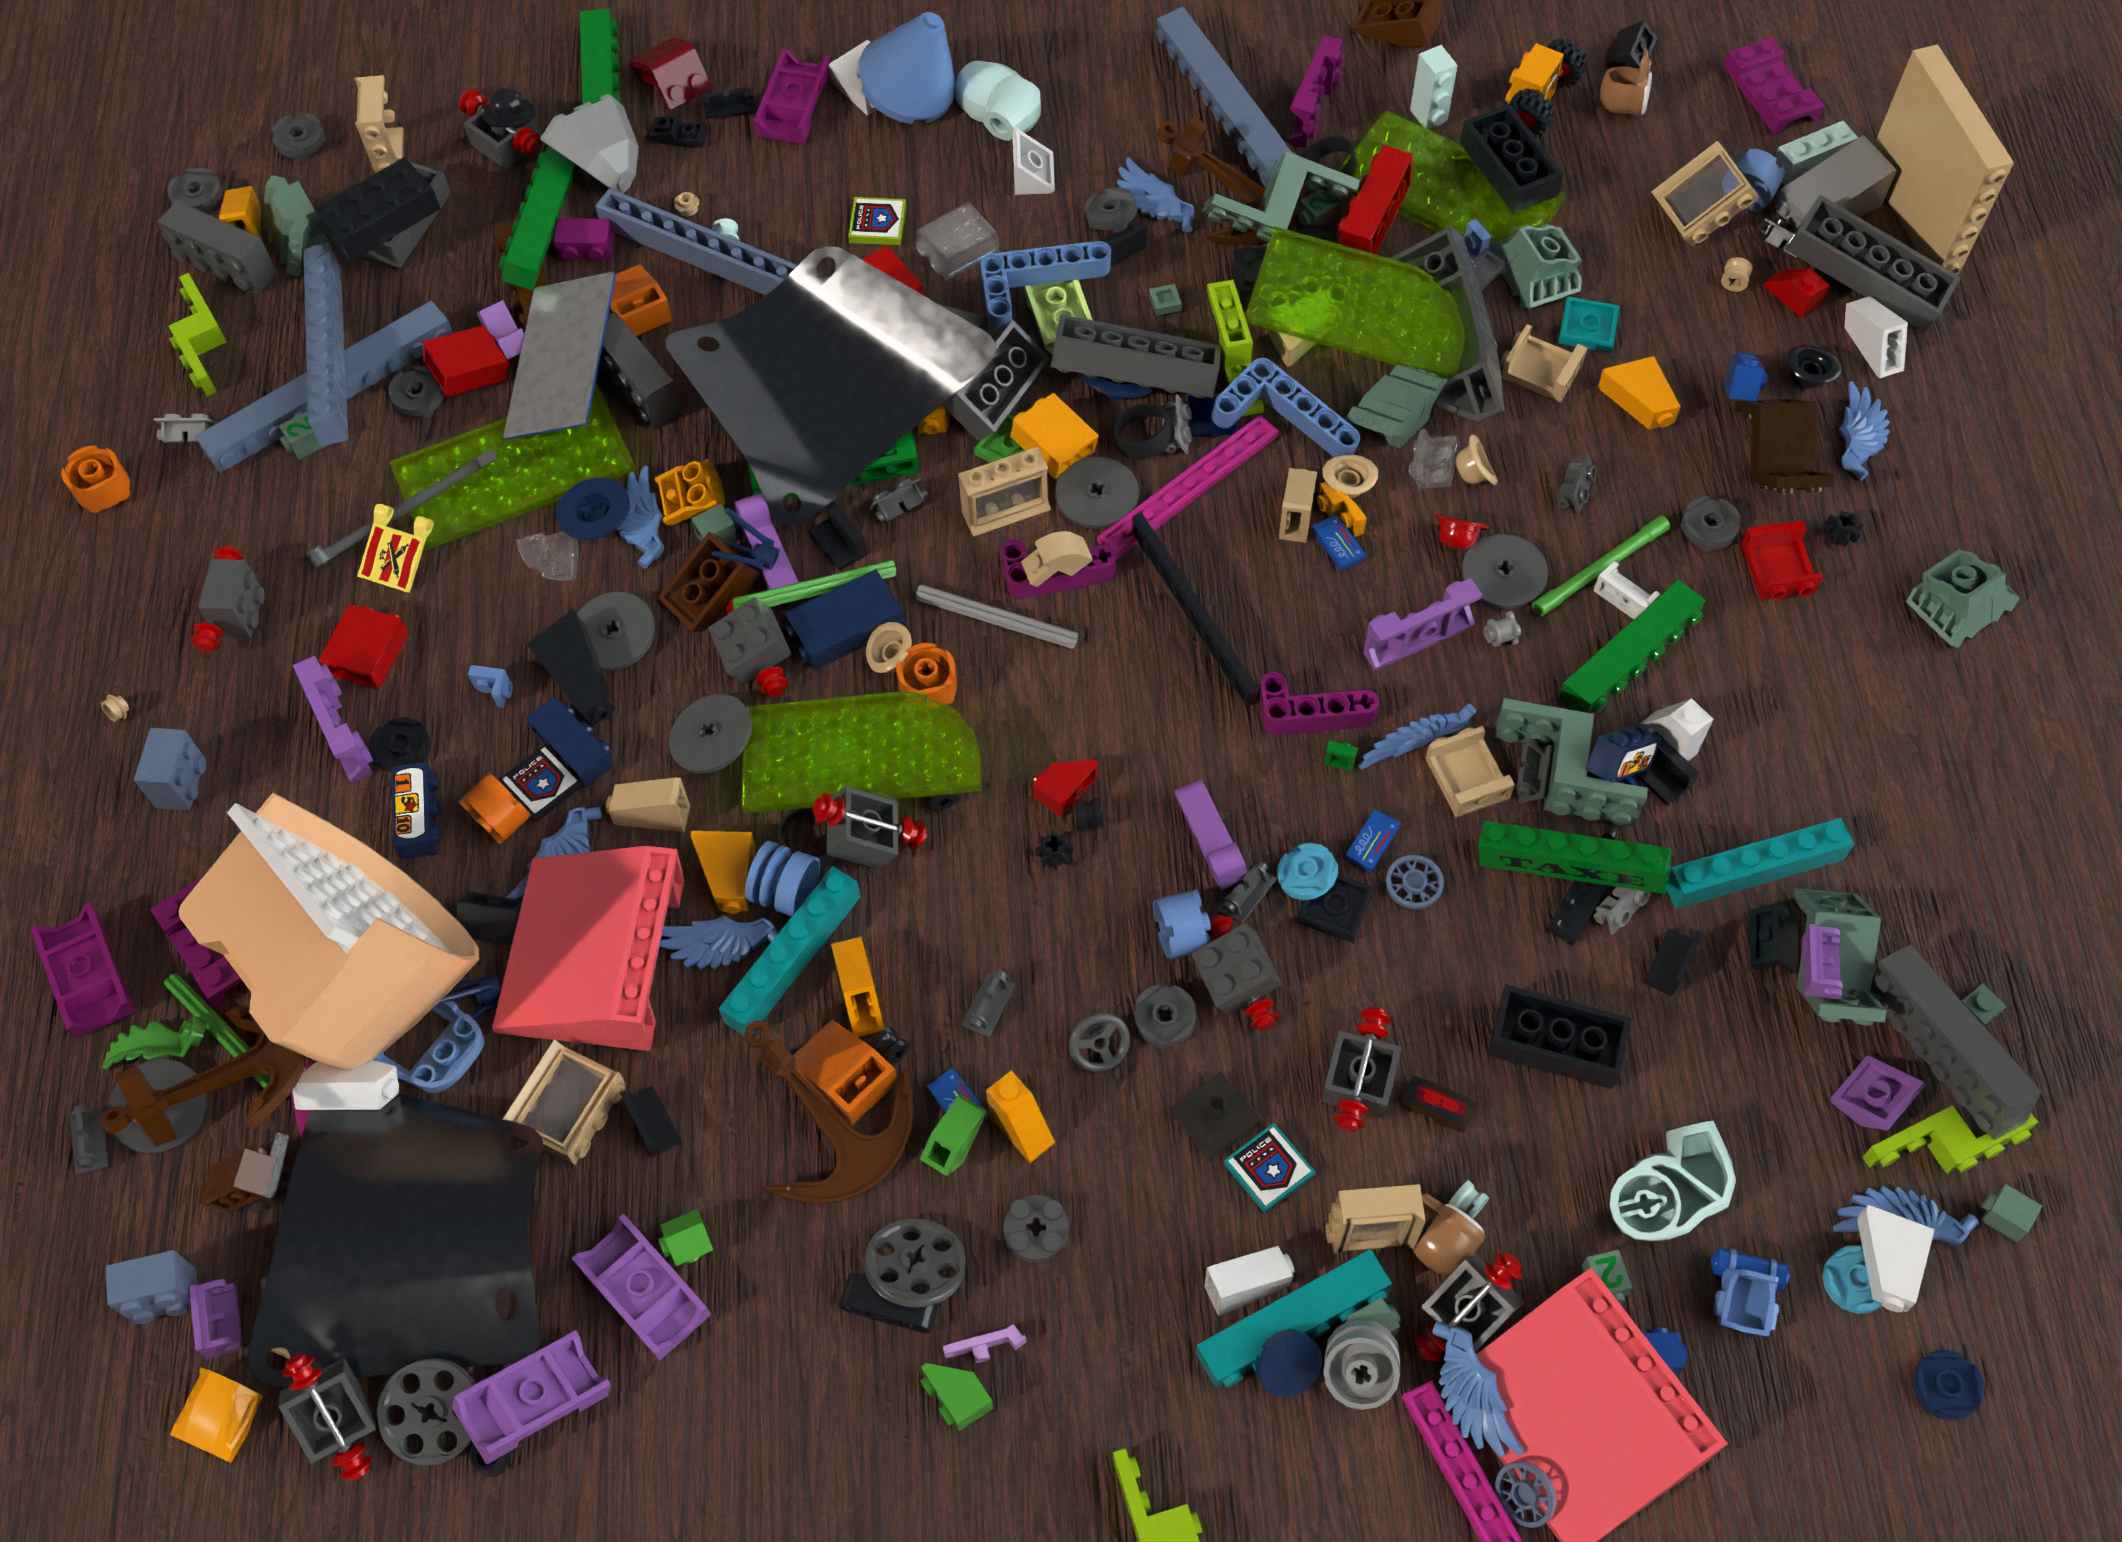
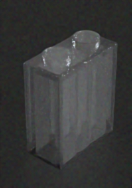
(957, 241)

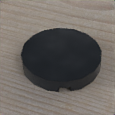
(400, 743)

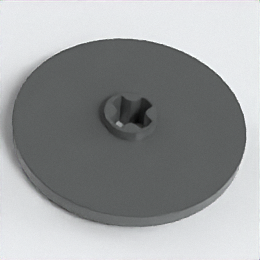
(1092, 510)
(1522, 561)
(634, 626)
(704, 753)
(184, 1116)

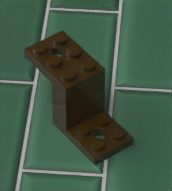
(1784, 445)

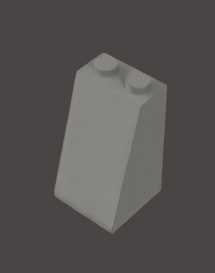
(1851, 178)

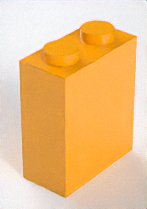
(1056, 432)

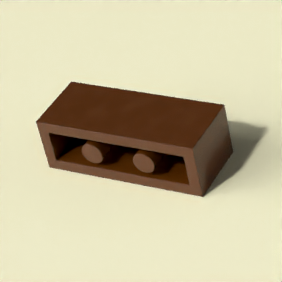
(238, 1179)

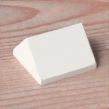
(1032, 165)

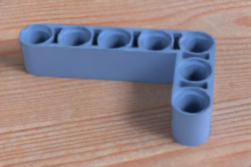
(1037, 267)
(1286, 405)

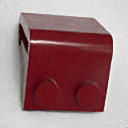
(673, 70)

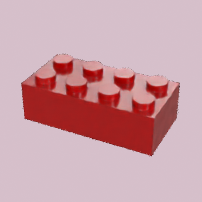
(1377, 201)

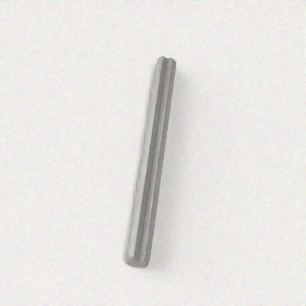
(997, 616)

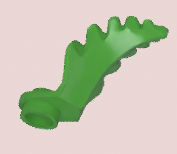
(155, 1041)

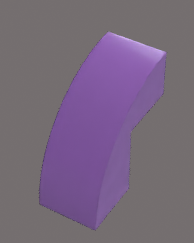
(501, 325)

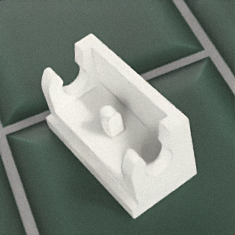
(1623, 592)

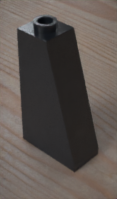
(573, 664)

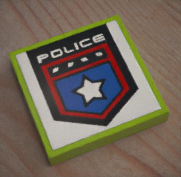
(877, 221)

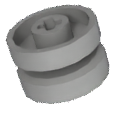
(1362, 1364)

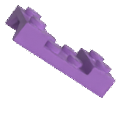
(1394, 639)
(322, 694)
(643, 1288)
(529, 1396)

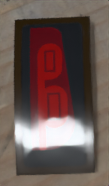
(1438, 1102)

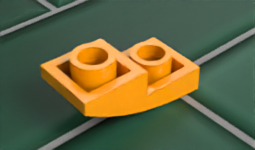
(1343, 506)

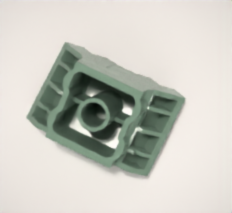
(290, 222)
(1539, 265)
(1398, 404)
(1962, 596)

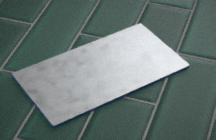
(560, 356)

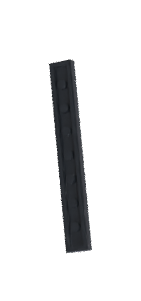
(1194, 610)

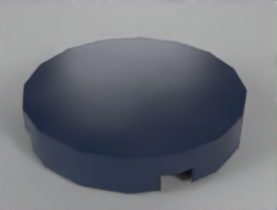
(1288, 1363)
(1947, 1385)

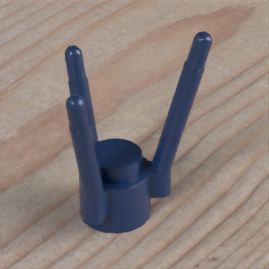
(762, 555)
(485, 990)

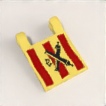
(391, 553)

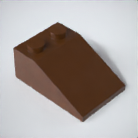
(1400, 21)
(707, 583)

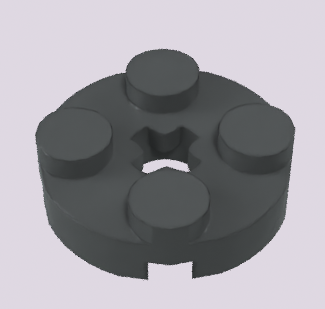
(298, 147)
(196, 178)
(1101, 212)
(419, 404)
(1708, 536)
(1164, 1033)
(1023, 1214)

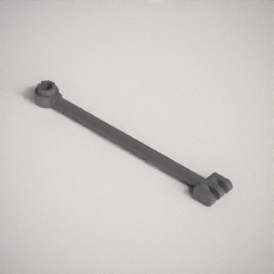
(319, 555)

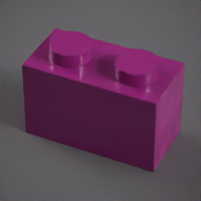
(584, 239)

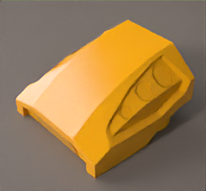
(689, 491)
(217, 1415)

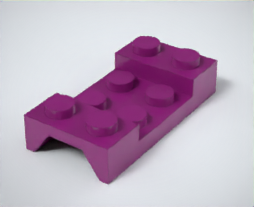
(1319, 80)
(1771, 85)
(791, 98)
(208, 967)
(83, 972)

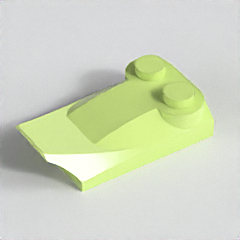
(1051, 301)

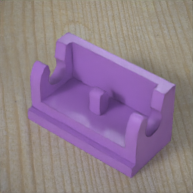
(1821, 962)
(216, 1318)

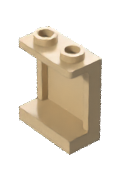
(1541, 365)
(1468, 772)

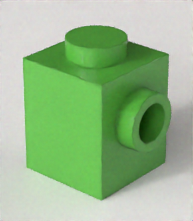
(685, 1238)

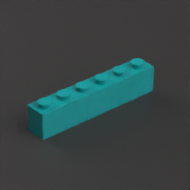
(1759, 863)
(790, 951)
(1305, 1309)

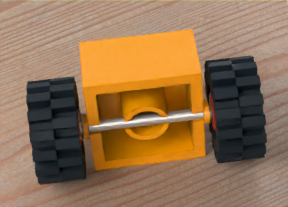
(1537, 81)

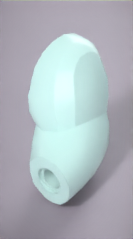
(998, 98)
(1675, 1189)

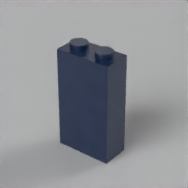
(841, 619)

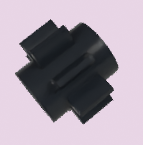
(1843, 528)
(1057, 858)

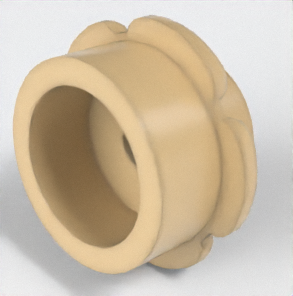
(686, 204)
(115, 707)

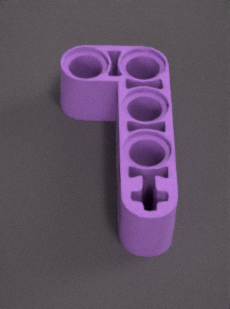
(756, 513)
(1211, 834)

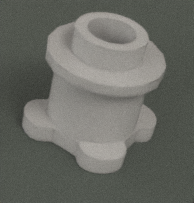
(1502, 630)

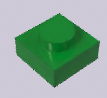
(1340, 755)

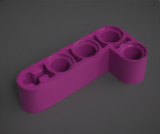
(1099, 570)
(1362, 703)

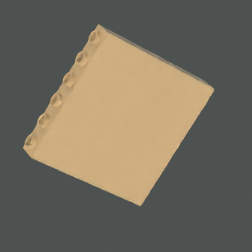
(1943, 158)

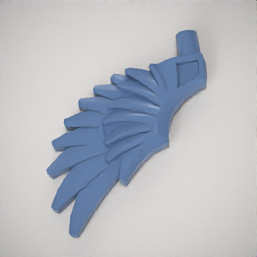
(1155, 196)
(1862, 430)
(643, 519)
(1417, 735)
(568, 840)
(716, 941)
(1909, 1207)
(1473, 1393)

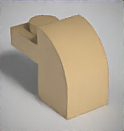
(1054, 553)

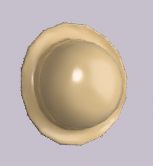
(1474, 464)
(1350, 474)
(887, 647)

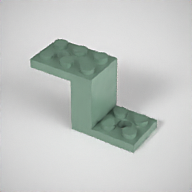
(1281, 195)
(1567, 783)
(1857, 951)

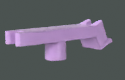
(980, 1344)

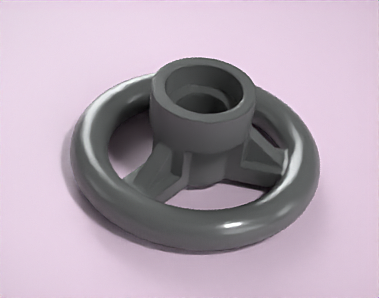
(1091, 1030)

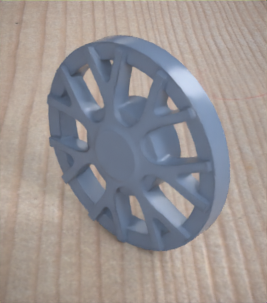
(1414, 882)
(1526, 1493)

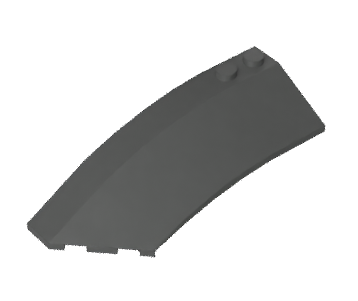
(1478, 384)

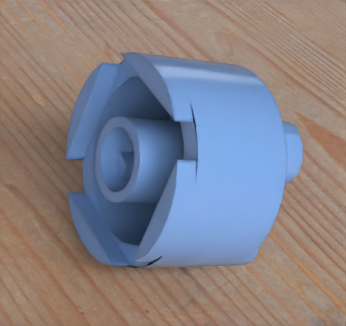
(1762, 174)
(1181, 923)

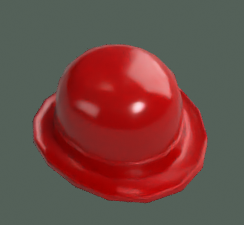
(1458, 533)

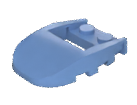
(449, 1054)

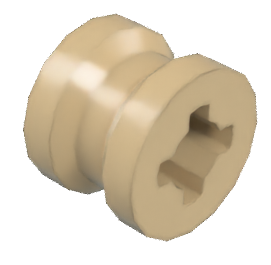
(1736, 274)

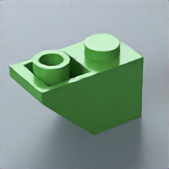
(953, 1136)
(959, 1393)

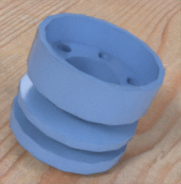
(781, 878)

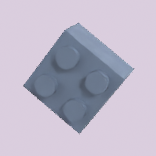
(170, 769)
(150, 1286)

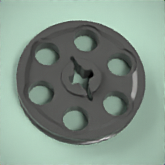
(924, 1271)
(415, 1416)

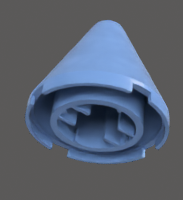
(909, 71)

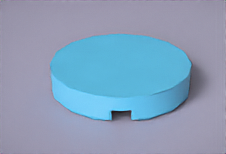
(1307, 871)
(1848, 1281)

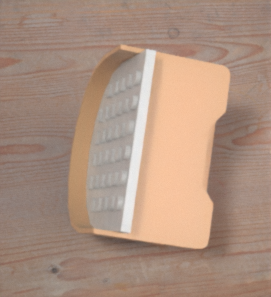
(325, 935)

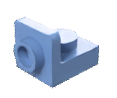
(1476, 238)
(491, 681)

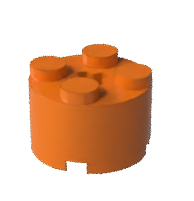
(96, 478)
(928, 672)
(494, 808)

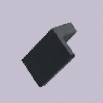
(1631, 44)
(1126, 243)
(839, 538)
(1668, 774)
(489, 917)
(1774, 938)
(1671, 961)
(652, 1120)

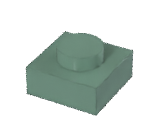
(1165, 299)
(1984, 1004)

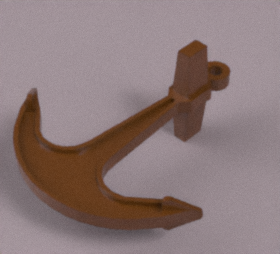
(1190, 149)
(265, 1057)
(860, 1158)

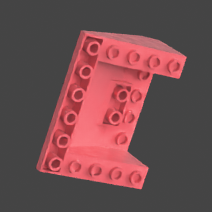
(589, 947)
(1595, 1410)

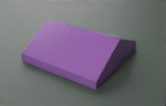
(1876, 1094)

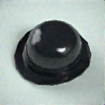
(508, 109)
(1812, 366)

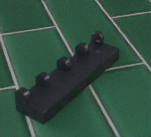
(1578, 906)

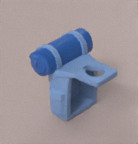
(1747, 1291)

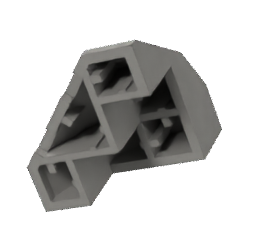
(597, 141)

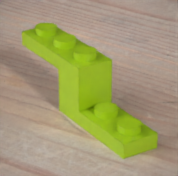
(1233, 334)
(196, 335)
(1948, 1141)
(1166, 1526)

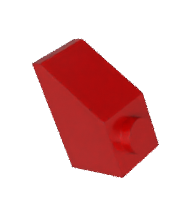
(1798, 289)
(1064, 784)

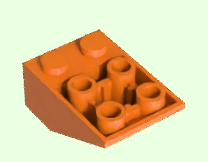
(639, 300)
(845, 1071)

